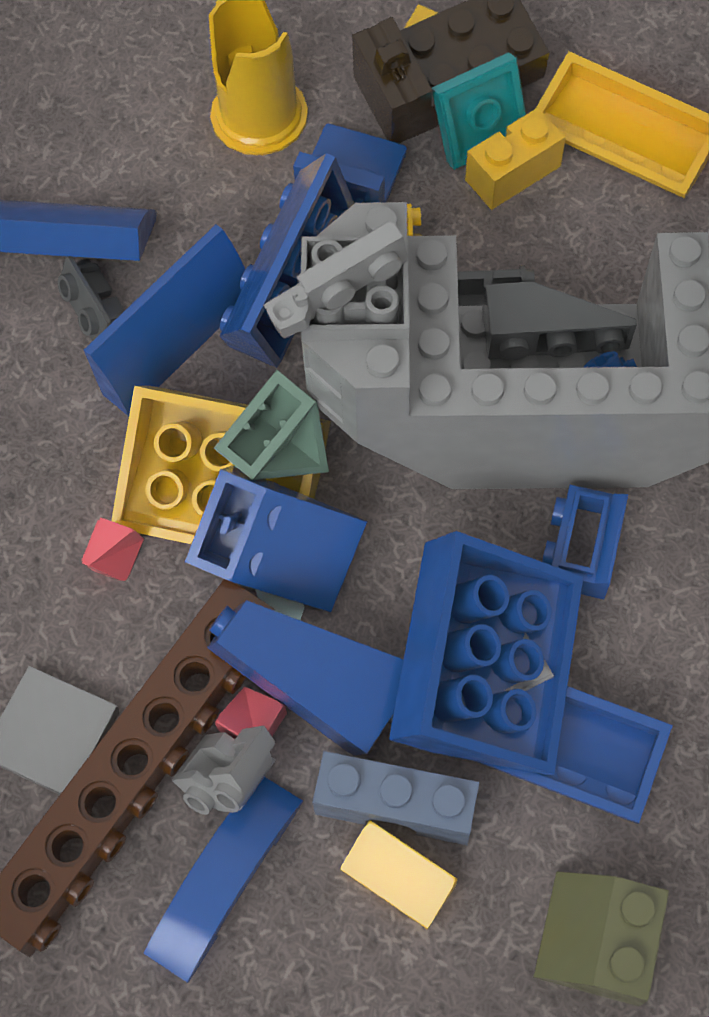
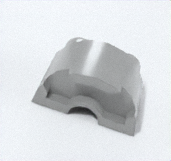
(225, 770)

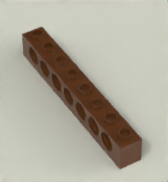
(103, 775)

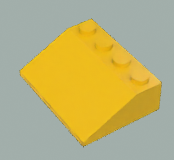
(173, 461)

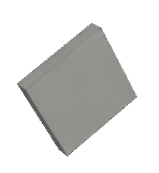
(51, 729)

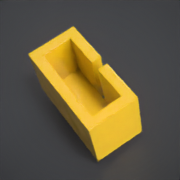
(512, 163)

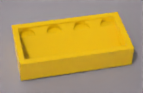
(628, 124)

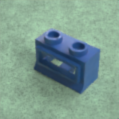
(612, 510)

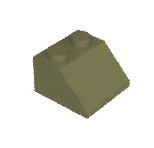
(602, 936)

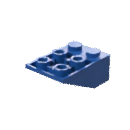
(275, 540)

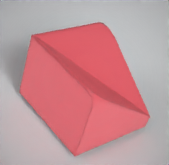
(112, 549)
(250, 710)

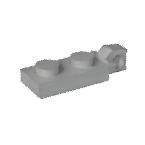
(338, 278)

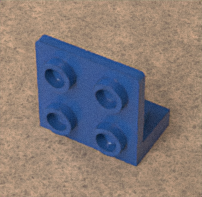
(365, 161)

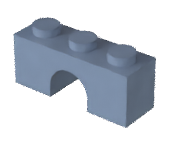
(373, 790)

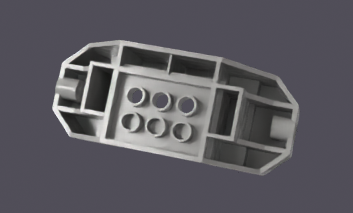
(417, 384)

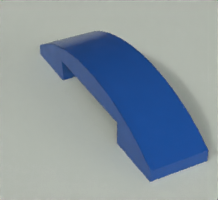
(220, 879)

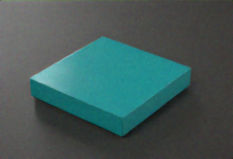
(478, 106)

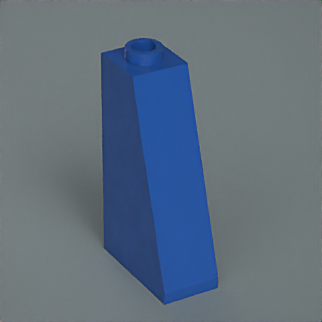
(318, 675)

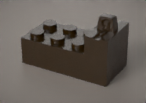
(403, 65)

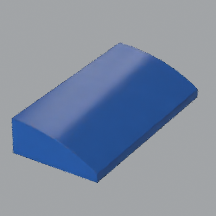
(74, 230)
(167, 320)
(603, 756)

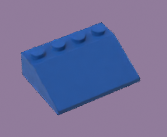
(306, 210)
(470, 647)

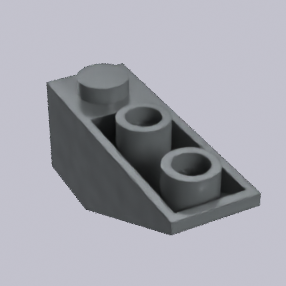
(539, 320)

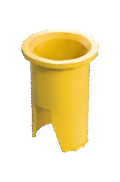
(254, 76)

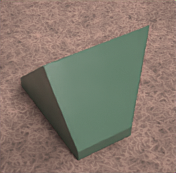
(277, 433)

